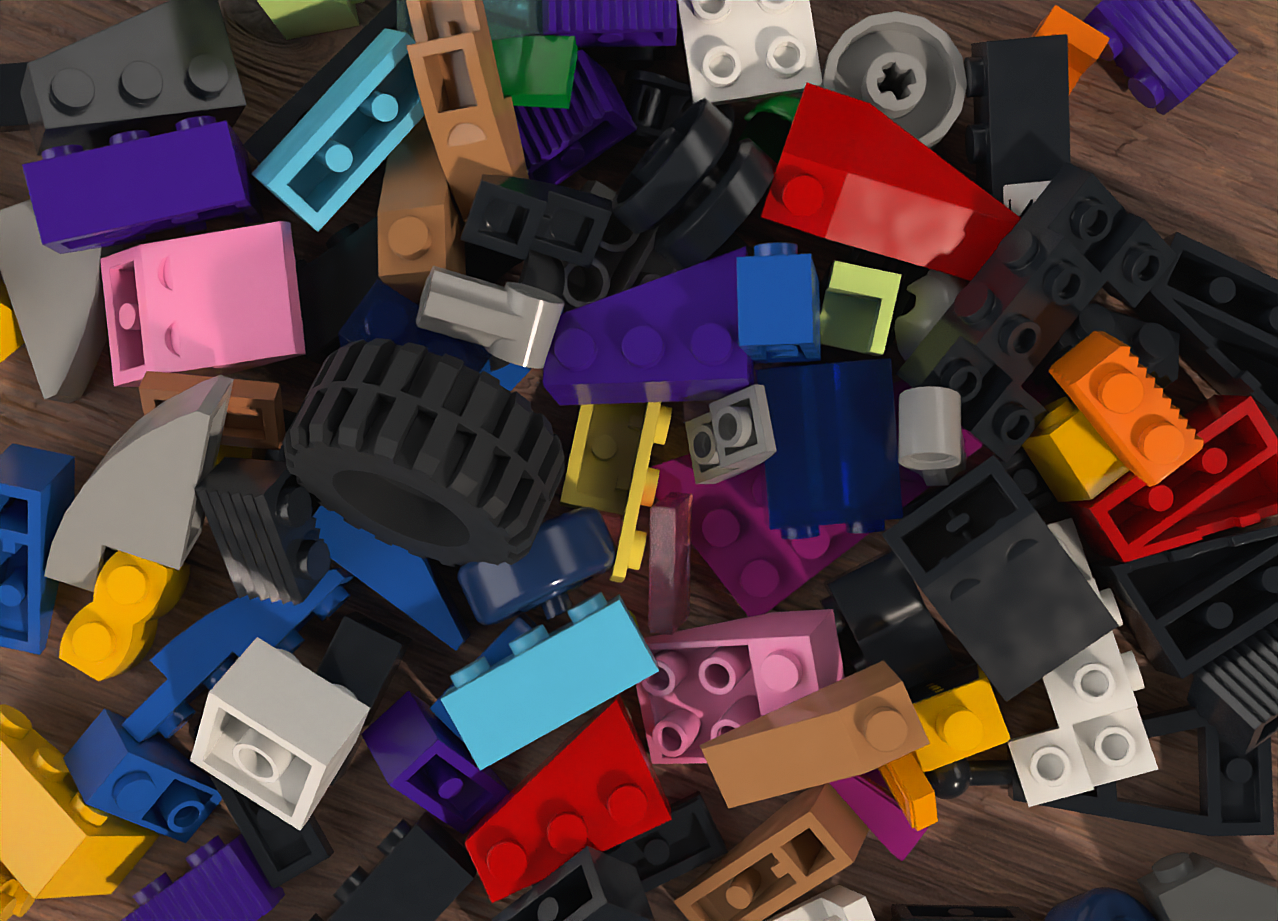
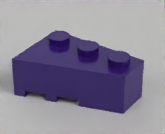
(141, 186)
(654, 341)

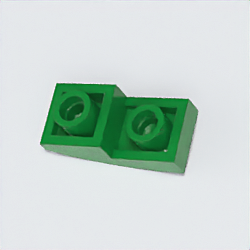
(537, 69)

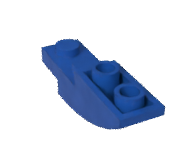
(212, 644)

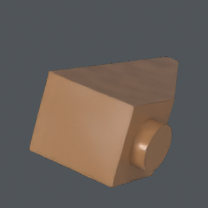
(417, 217)
(818, 738)
(778, 860)

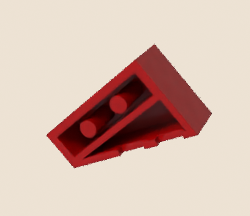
(1216, 489)
(584, 794)

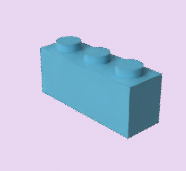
(346, 132)
(548, 679)

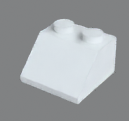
(277, 731)

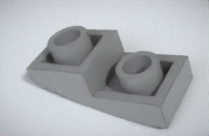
(731, 436)

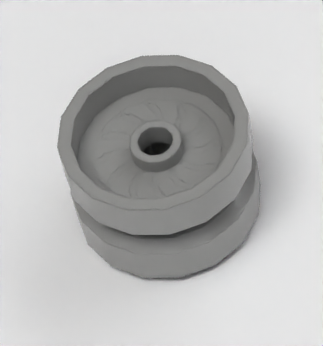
(907, 60)

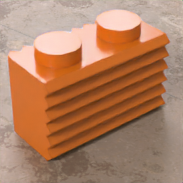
(1126, 407)

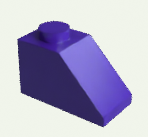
(432, 764)

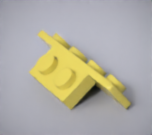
(612, 469)

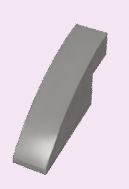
(55, 303)
(145, 489)

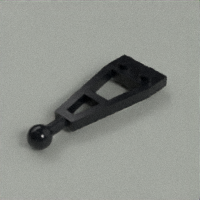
(1232, 786)

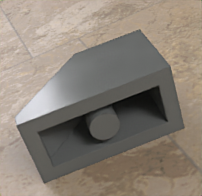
(1207, 890)

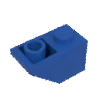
(140, 781)

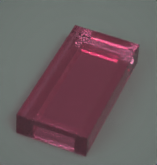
(670, 562)

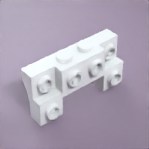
(1095, 710)

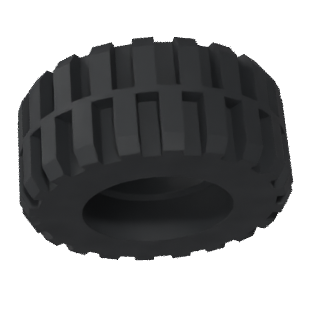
(425, 453)

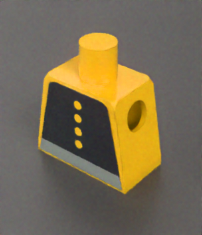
(957, 716)

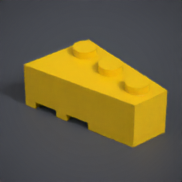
(46, 829)

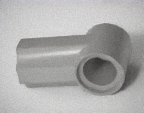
(509, 320)
(931, 434)

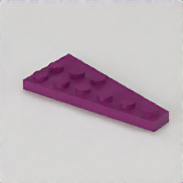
(749, 556)

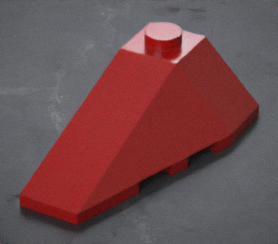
(880, 189)

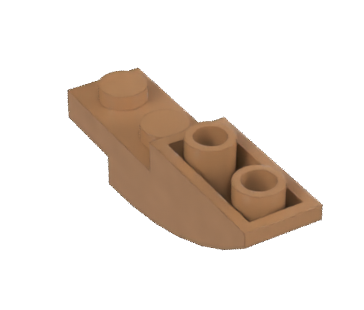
(463, 95)

